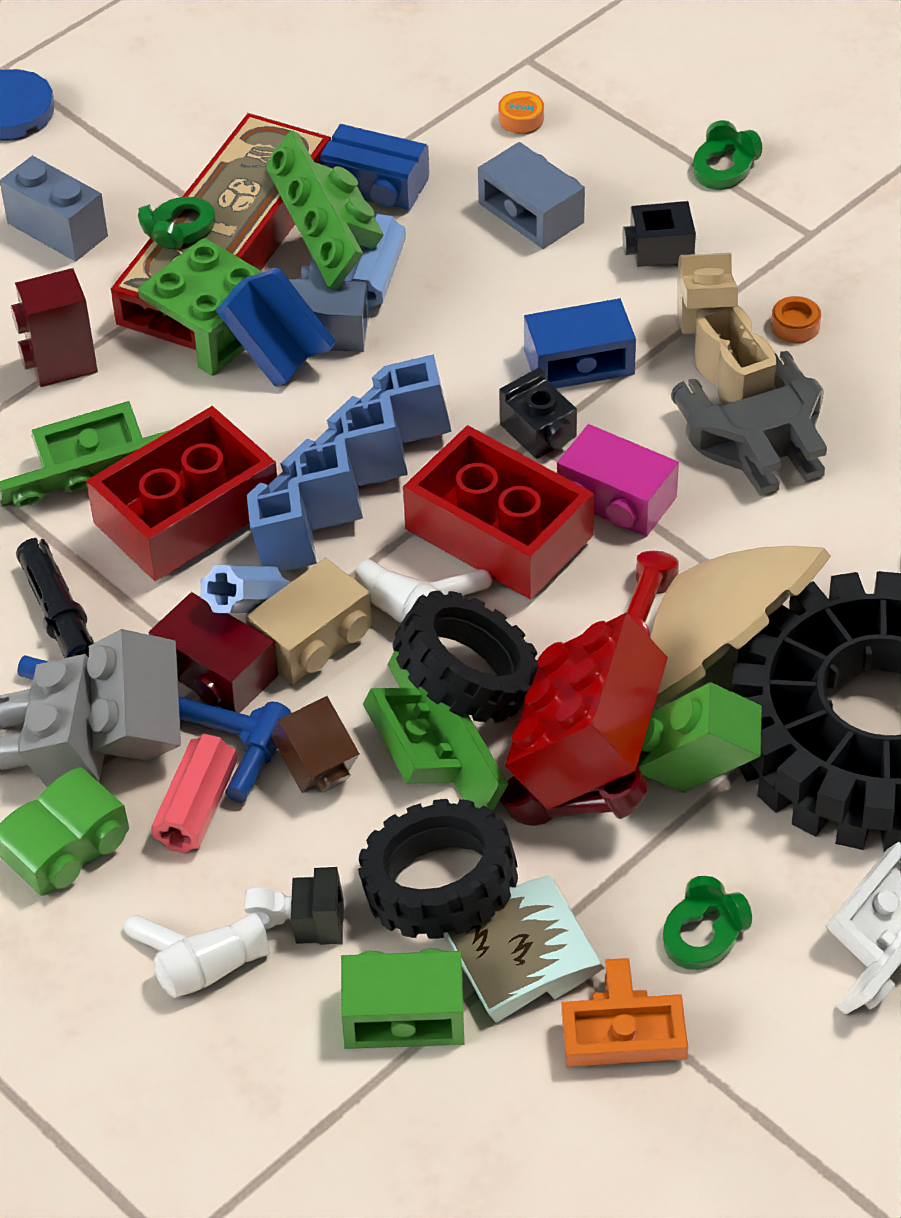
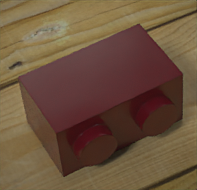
(55, 327)
(218, 654)

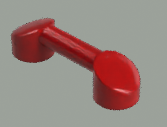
(653, 575)

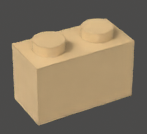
(313, 619)

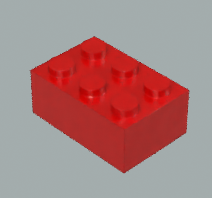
(179, 492)
(499, 511)
(587, 711)

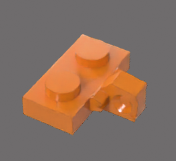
(623, 1024)

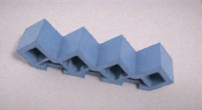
(356, 450)

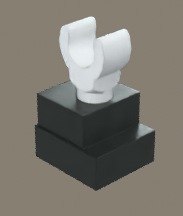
(314, 907)

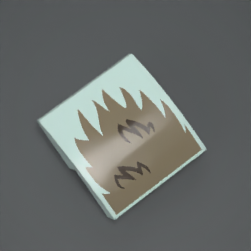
(526, 949)

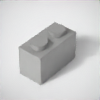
(134, 695)

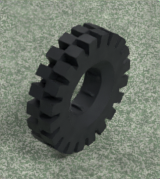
(805, 746)

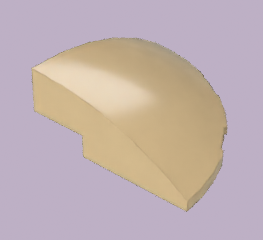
(724, 606)

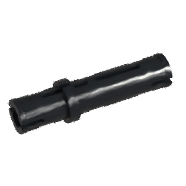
(63, 617)

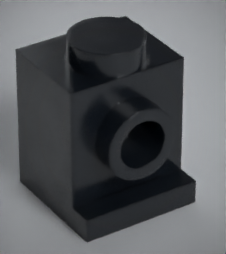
(659, 233)
(537, 414)

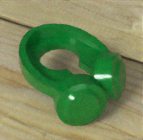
(722, 138)
(168, 235)
(703, 897)

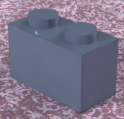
(531, 195)
(54, 208)

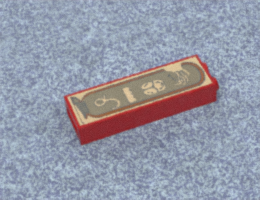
(248, 220)

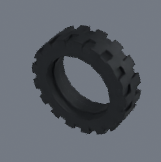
(450, 679)
(452, 905)

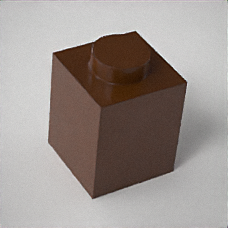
(315, 746)

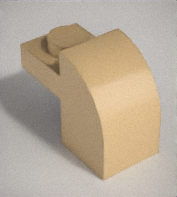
(702, 284)

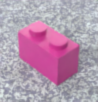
(627, 480)

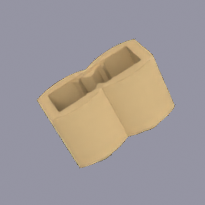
(732, 354)

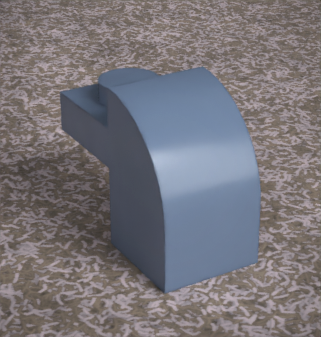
(340, 310)

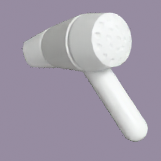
(397, 593)
(199, 959)

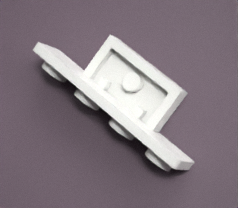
(872, 930)

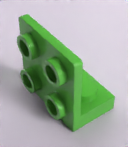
(190, 293)

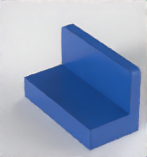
(274, 324)

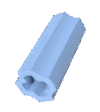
(378, 264)
(240, 587)

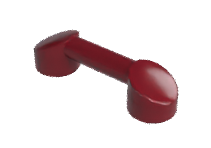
(618, 796)

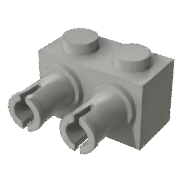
(55, 722)

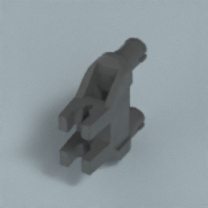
(760, 428)

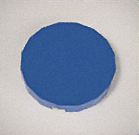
(24, 103)

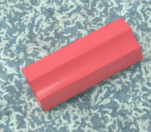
(194, 793)

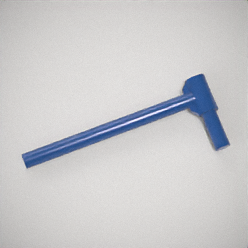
(252, 729)

